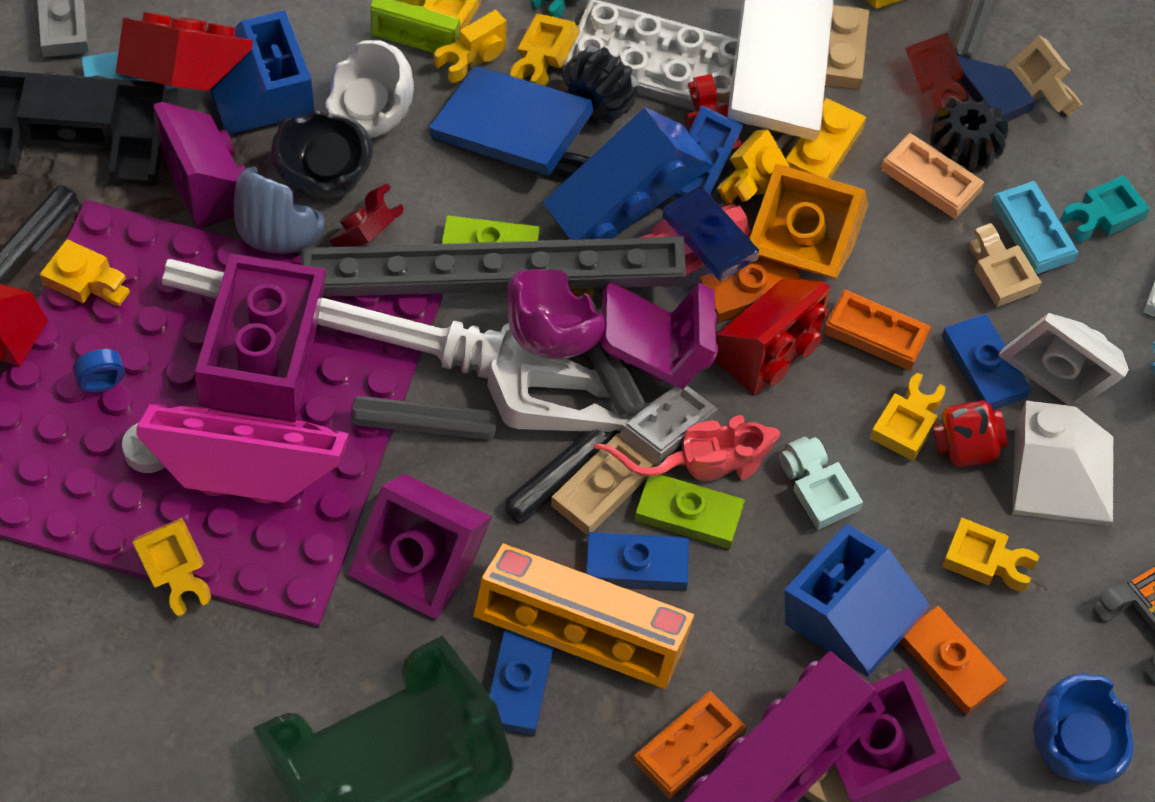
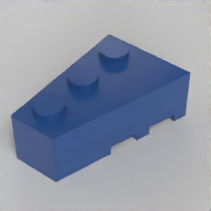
(627, 177)

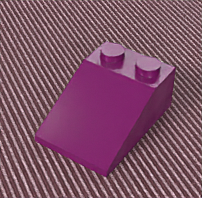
(260, 338)

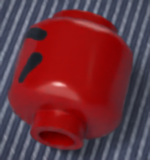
(971, 434)

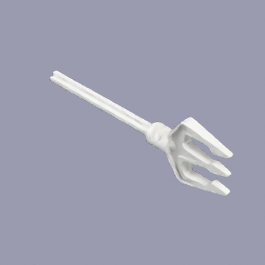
(491, 354)

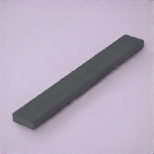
(493, 264)

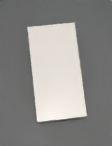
(659, 50)
(781, 65)

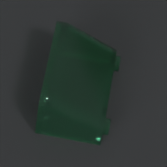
(418, 745)

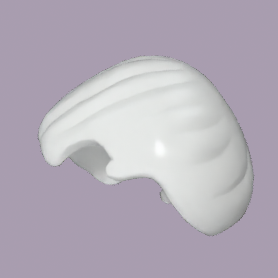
(372, 87)

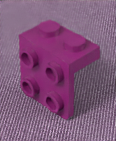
(660, 342)

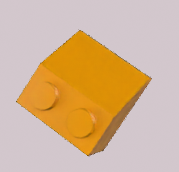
(809, 221)

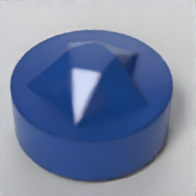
(98, 370)

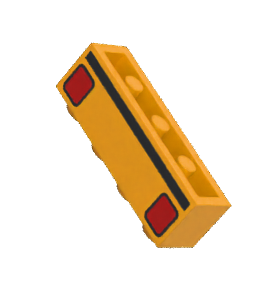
(583, 615)

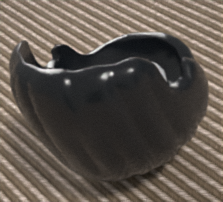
(321, 154)

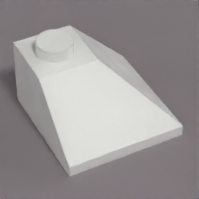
(1066, 359)
(1062, 466)

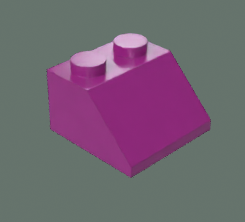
(198, 162)
(418, 544)
(900, 751)

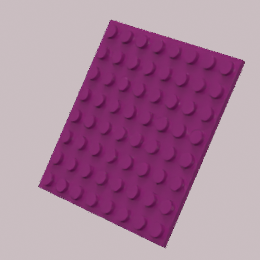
(64, 453)

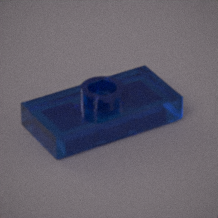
(710, 233)

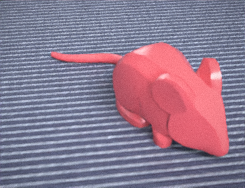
(713, 450)

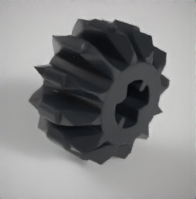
(603, 80)
(969, 132)

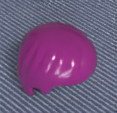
(549, 317)

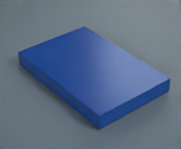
(511, 120)

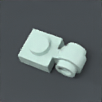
(822, 492)

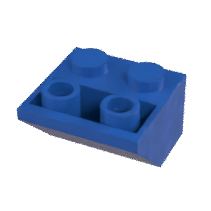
(268, 80)
(854, 600)

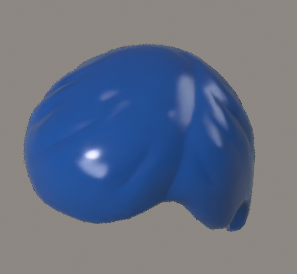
(1084, 730)

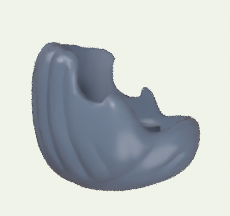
(270, 219)

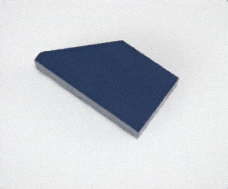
(997, 85)

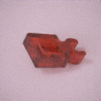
(937, 68)

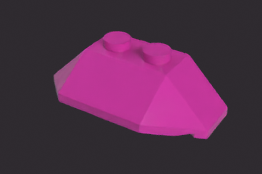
(240, 451)

